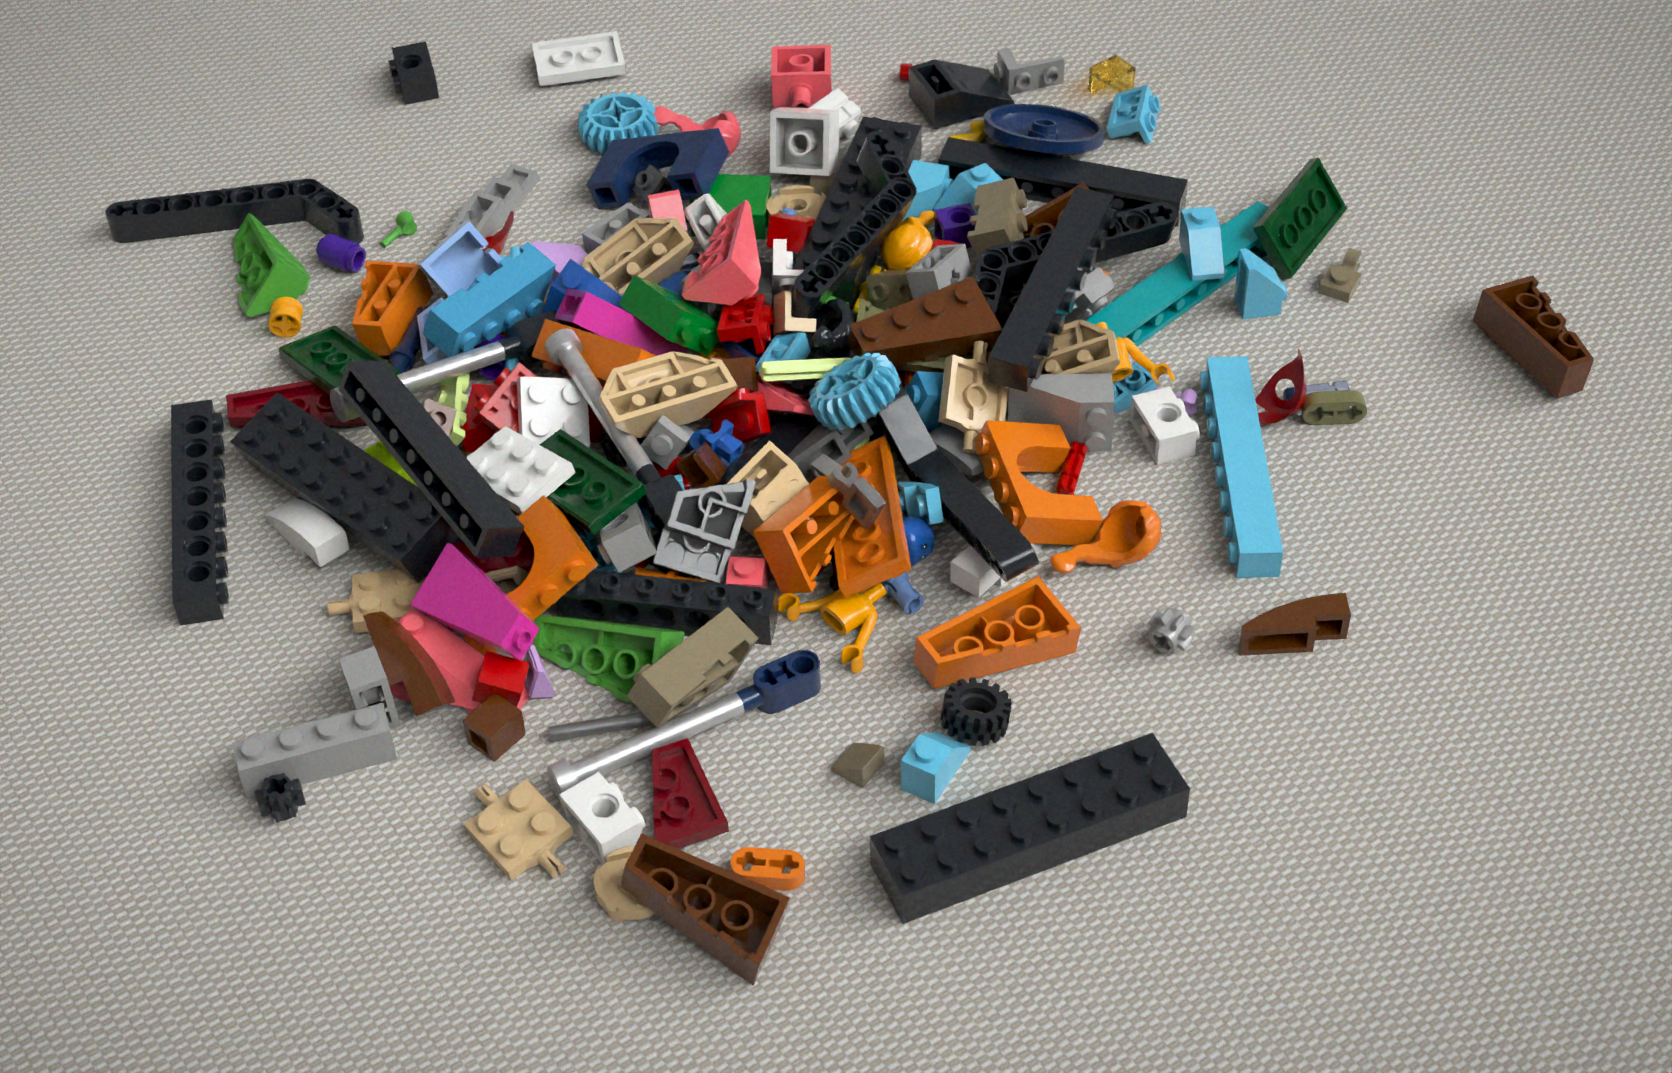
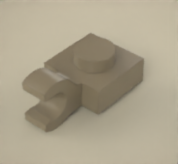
(1343, 280)

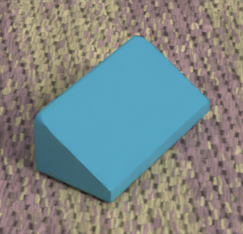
(786, 347)

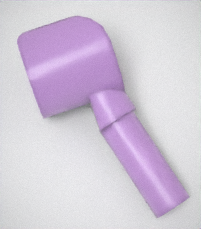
(1188, 397)

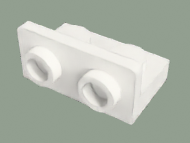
(782, 274)

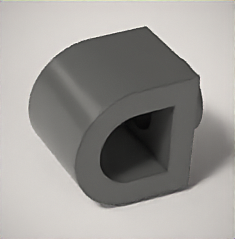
(651, 182)

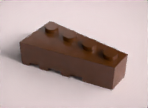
(1534, 335)
(707, 903)

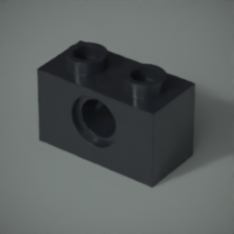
(413, 73)

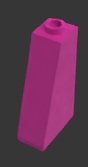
(599, 317)
(473, 605)

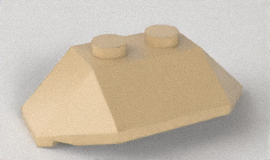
(642, 248)
(1082, 350)
(668, 385)

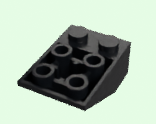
(954, 91)

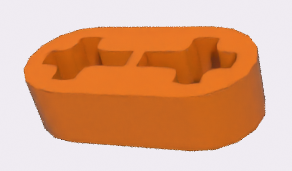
(768, 867)

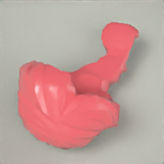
(724, 121)

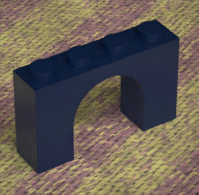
(693, 155)

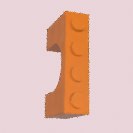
(1038, 514)
(557, 566)

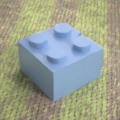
(459, 260)

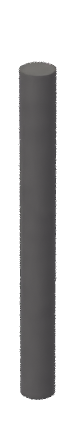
(603, 725)

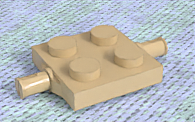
(969, 397)
(377, 592)
(519, 830)

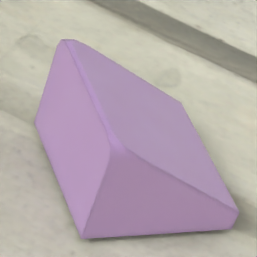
(537, 679)

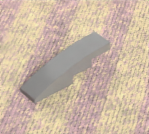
(501, 196)

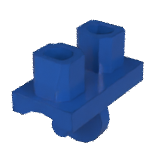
(722, 442)

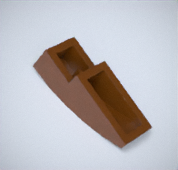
(1296, 626)
(408, 663)

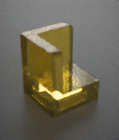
(1113, 73)

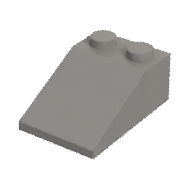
(1074, 401)

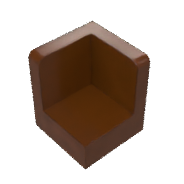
(702, 467)
(494, 727)

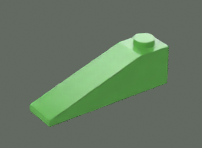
(265, 268)
(603, 651)

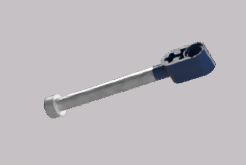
(774, 689)

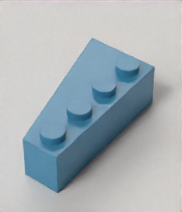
(491, 302)

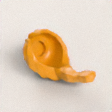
(908, 242)

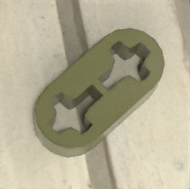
(1334, 407)

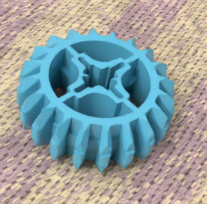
(614, 119)
(854, 391)

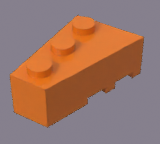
(389, 303)
(802, 535)

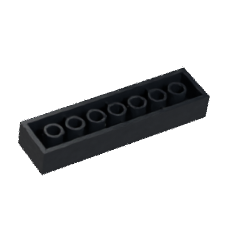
(851, 194)
(347, 485)
(1028, 827)

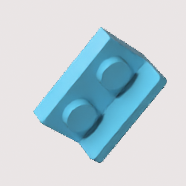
(1134, 112)

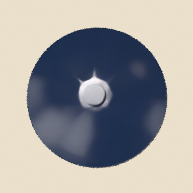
(1043, 129)

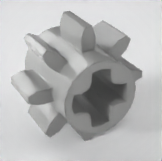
(1170, 630)

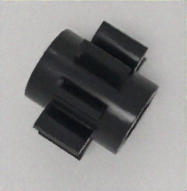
(280, 797)

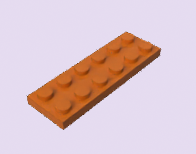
(881, 549)

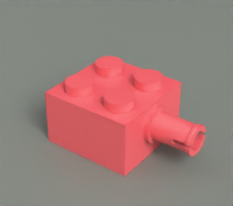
(800, 75)

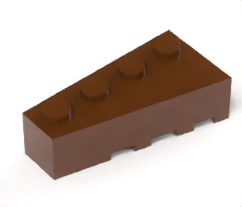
(929, 326)

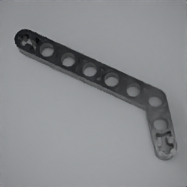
(892, 195)
(228, 208)
(1014, 261)
(962, 503)

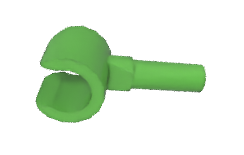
(405, 226)

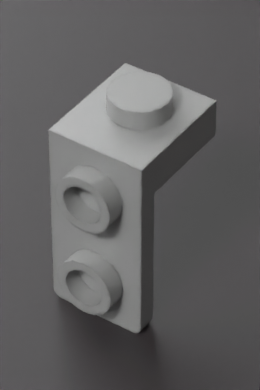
(1027, 75)
(666, 441)

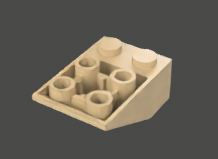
(776, 484)

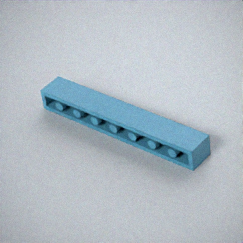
(1241, 468)

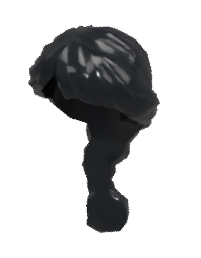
(833, 327)

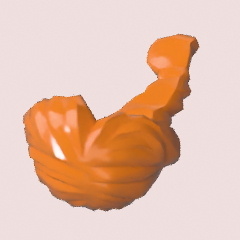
(1123, 538)

